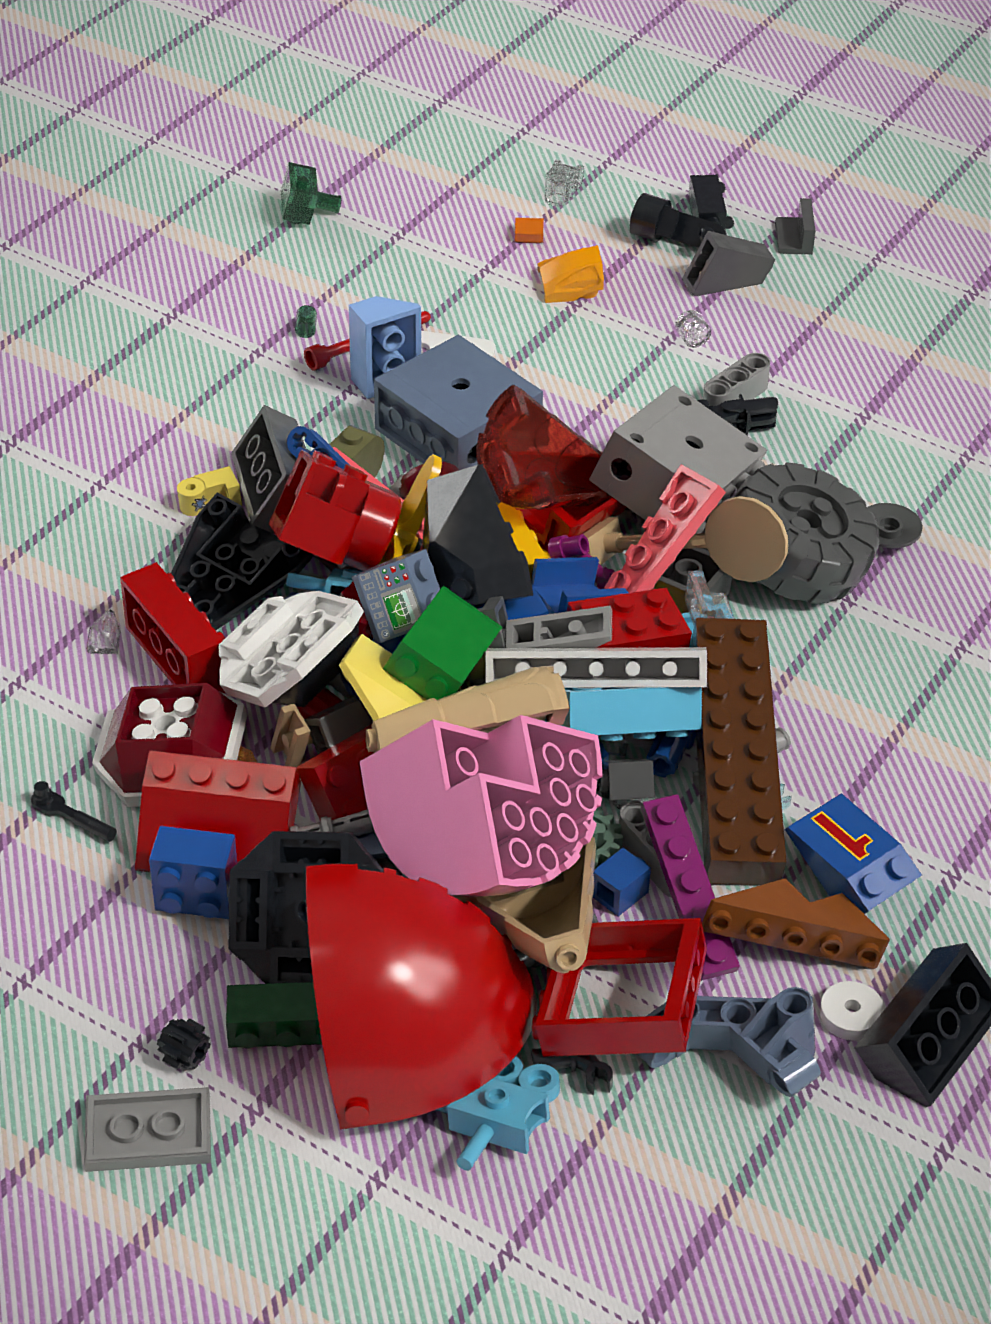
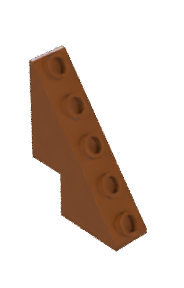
(785, 919)

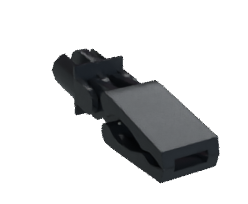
(747, 414)

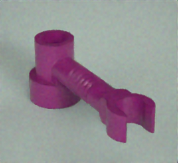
(577, 547)

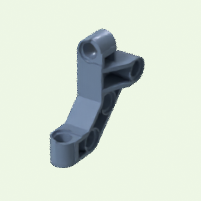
(766, 1033)

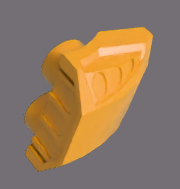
(572, 275)

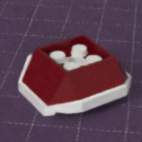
(170, 720)

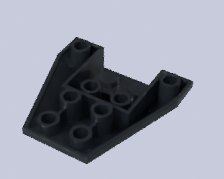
(231, 562)

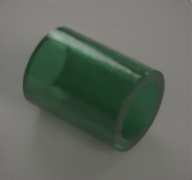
(306, 321)

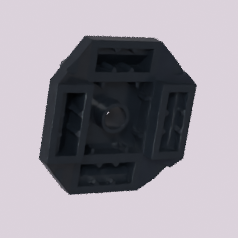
(270, 900)

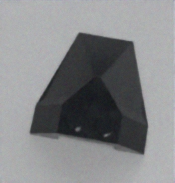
(471, 540)

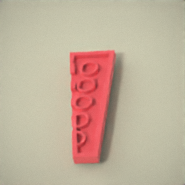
(683, 509)

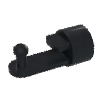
(655, 218)

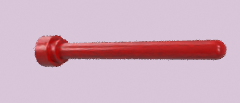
(319, 355)

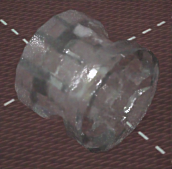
(693, 328)

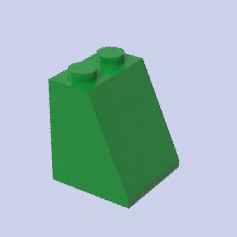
(442, 646)

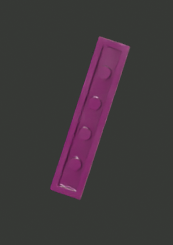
(686, 876)

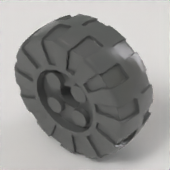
(826, 527)

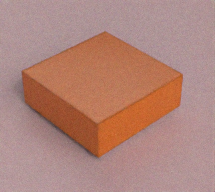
(529, 230)

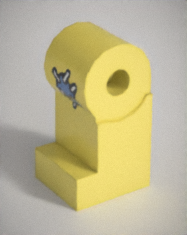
(199, 490)

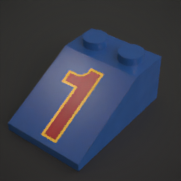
(852, 853)

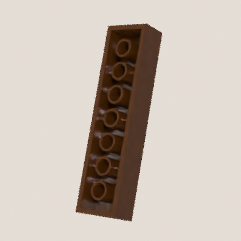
(739, 755)

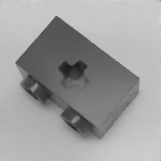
(627, 779)

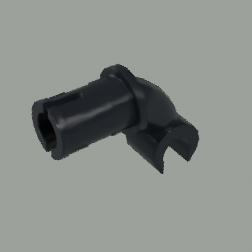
(588, 1063)

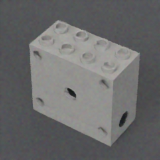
(662, 437)

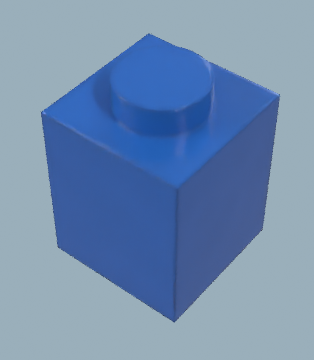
(621, 881)

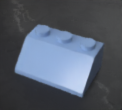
(381, 338)

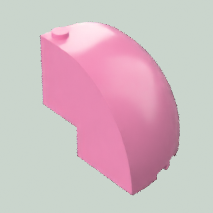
(485, 806)

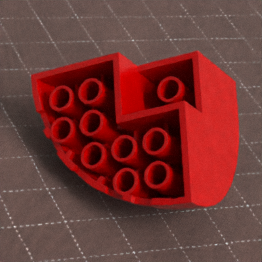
(409, 993)

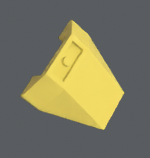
(374, 686)

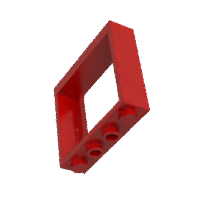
(617, 944)

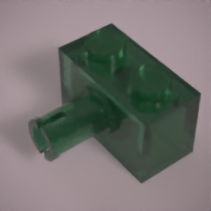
(302, 196)

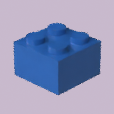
(192, 871)

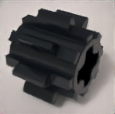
(183, 1044)

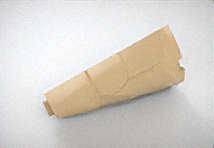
(482, 707)
(549, 919)

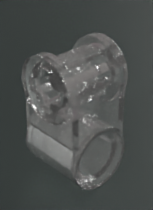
(562, 183)

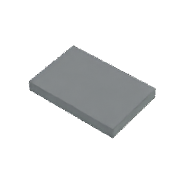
(147, 1129)

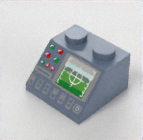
(396, 593)

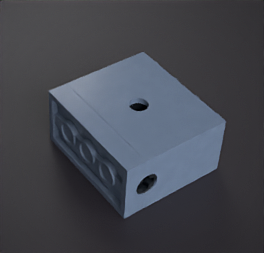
(442, 400)

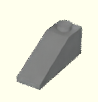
(561, 630)

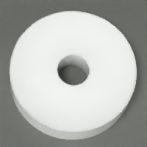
(853, 996)

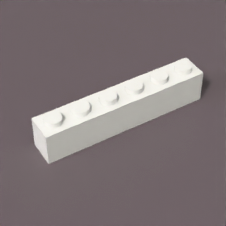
(606, 665)

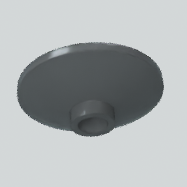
(896, 525)

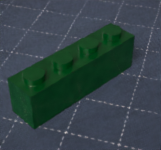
(272, 1015)

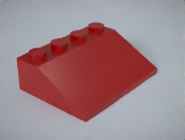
(215, 797)

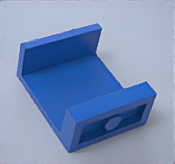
(567, 581)

